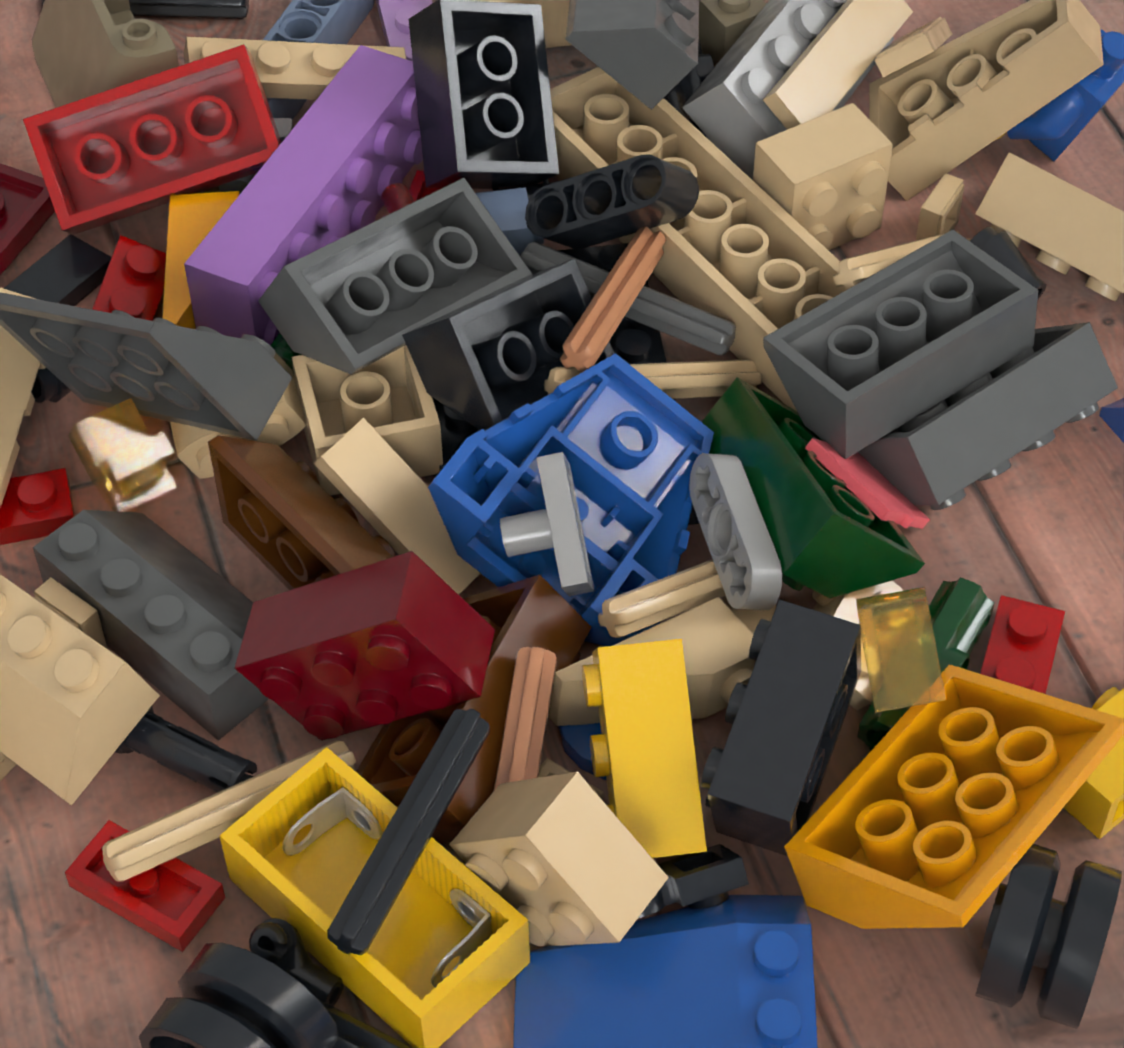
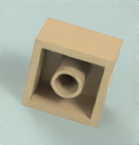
(828, 174)
(384, 394)
(560, 860)

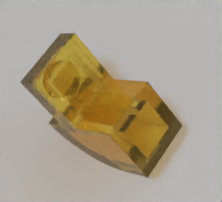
(123, 456)
(900, 649)

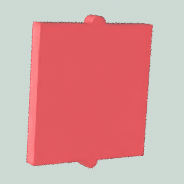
(869, 486)

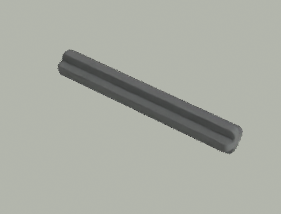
(649, 307)

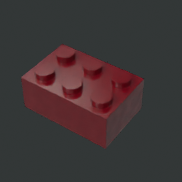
(366, 647)

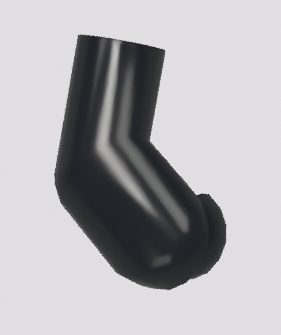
(283, 946)

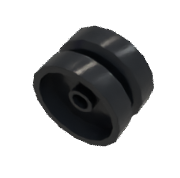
(1048, 933)
(239, 1003)

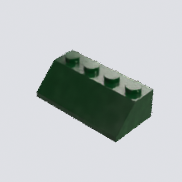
(813, 519)

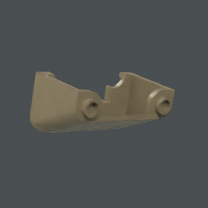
(97, 47)

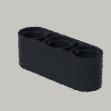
(612, 202)

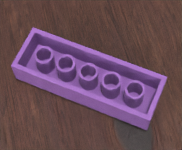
(309, 191)

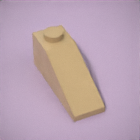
(714, 658)

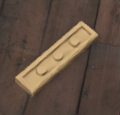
(835, 59)

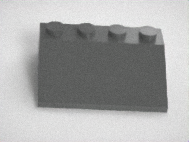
(164, 367)

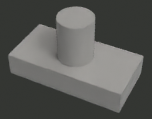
(553, 527)

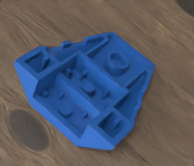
(629, 473)
(678, 982)

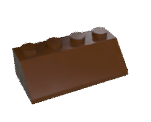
(286, 514)
(523, 616)

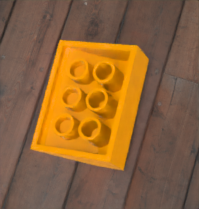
(947, 804)

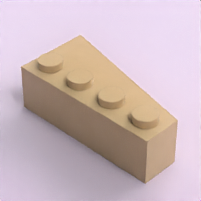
(981, 87)

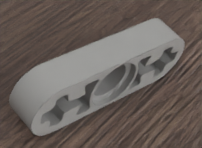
(735, 532)

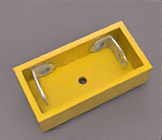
(443, 941)

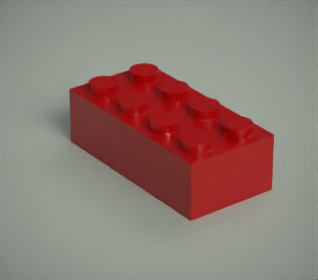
(154, 140)

